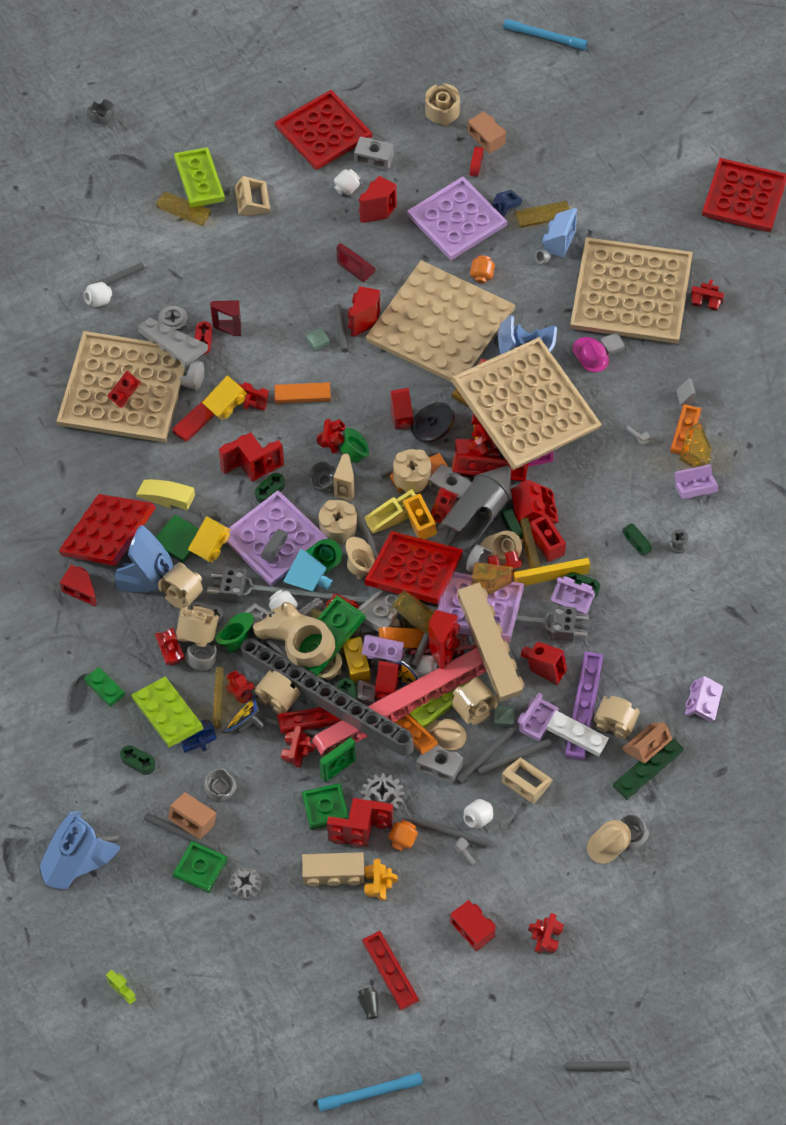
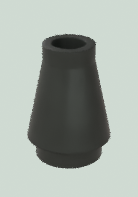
(369, 1001)

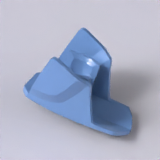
(515, 336)
(148, 565)
(74, 852)

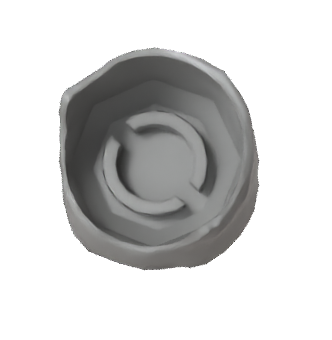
(194, 376)
(479, 555)
(201, 657)
(219, 785)
(638, 830)

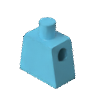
(307, 573)

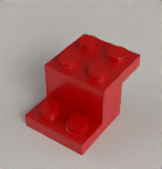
(251, 456)
(358, 827)

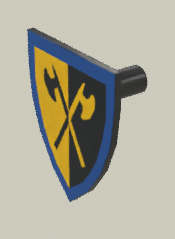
(406, 673)
(245, 717)

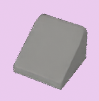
(686, 392)
(365, 692)

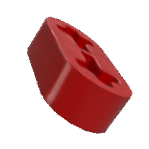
(476, 161)
(208, 334)

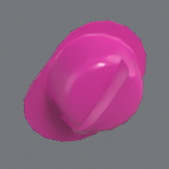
(591, 354)

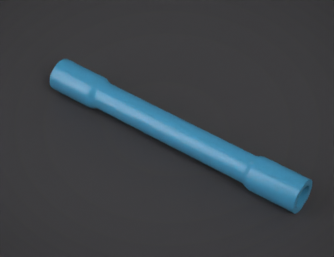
(519, 27)
(337, 1100)

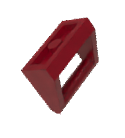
(354, 263)
(229, 308)

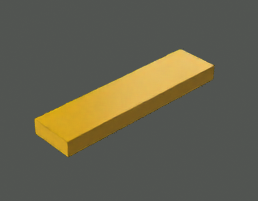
(551, 572)

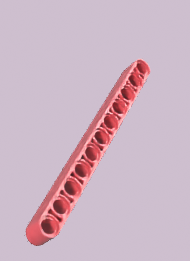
(407, 699)

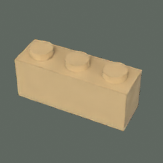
(333, 869)

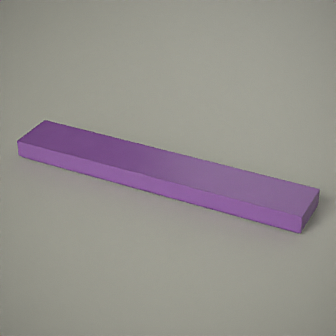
(585, 698)

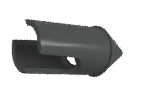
(468, 515)

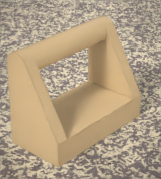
(244, 198)
(344, 480)
(521, 786)

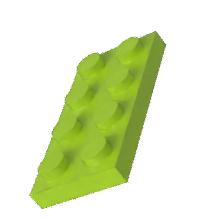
(199, 177)
(167, 712)

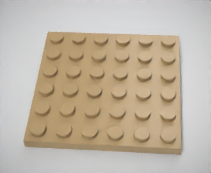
(631, 290)
(440, 322)
(98, 368)
(526, 403)

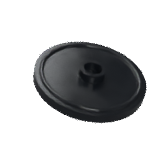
(432, 422)

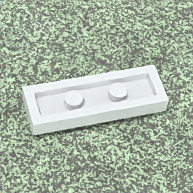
(577, 733)

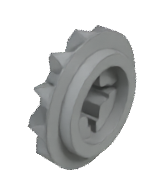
(179, 314)
(245, 891)

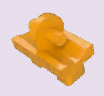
(382, 878)

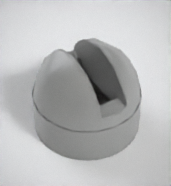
(542, 256)

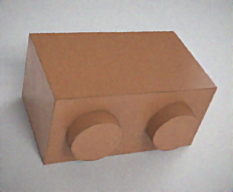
(487, 132)
(192, 815)

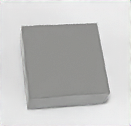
(612, 343)

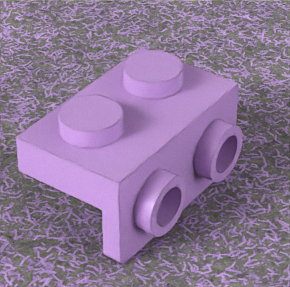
(695, 482)
(573, 595)
(383, 648)
(704, 698)
(536, 718)

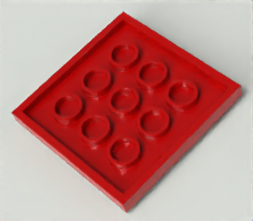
(323, 129)
(745, 195)
(106, 529)
(414, 566)

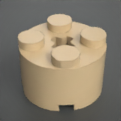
(442, 104)
(412, 470)
(338, 520)
(181, 585)
(197, 625)
(276, 692)
(474, 701)
(616, 716)

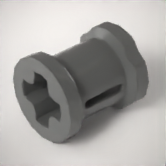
(213, 513)
(681, 544)

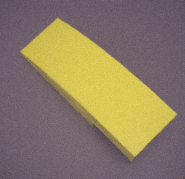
(166, 493)
(389, 513)

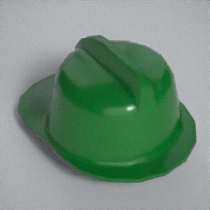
(355, 445)
(327, 553)
(235, 631)

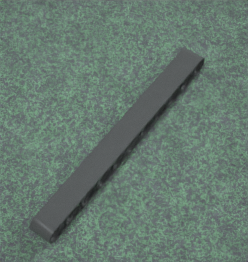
(267, 659)

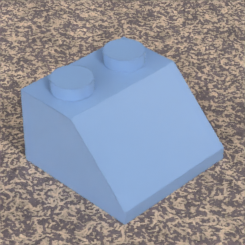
(560, 232)

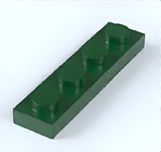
(642, 773)

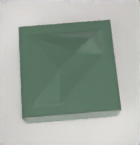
(317, 339)
(504, 716)

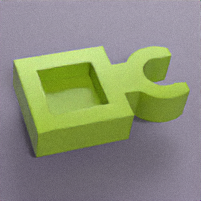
(118, 983)

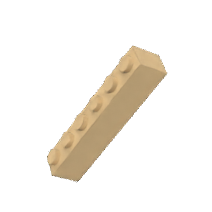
(490, 642)

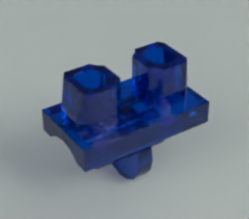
(200, 738)

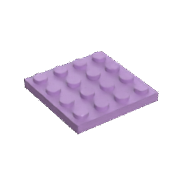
(457, 218)
(257, 527)
(504, 601)

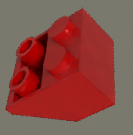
(378, 200)
(364, 310)
(533, 502)
(443, 636)

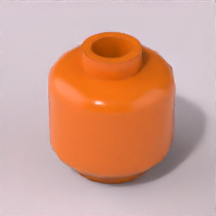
(482, 269)
(403, 835)

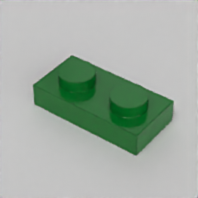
(104, 686)

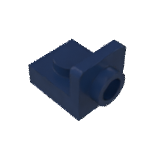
(505, 201)

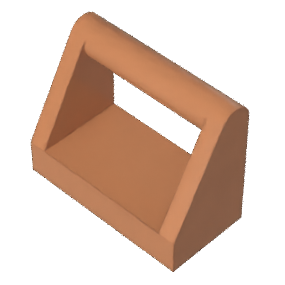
(648, 742)

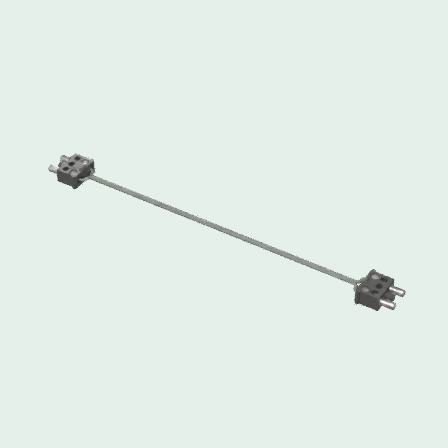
(234, 584)

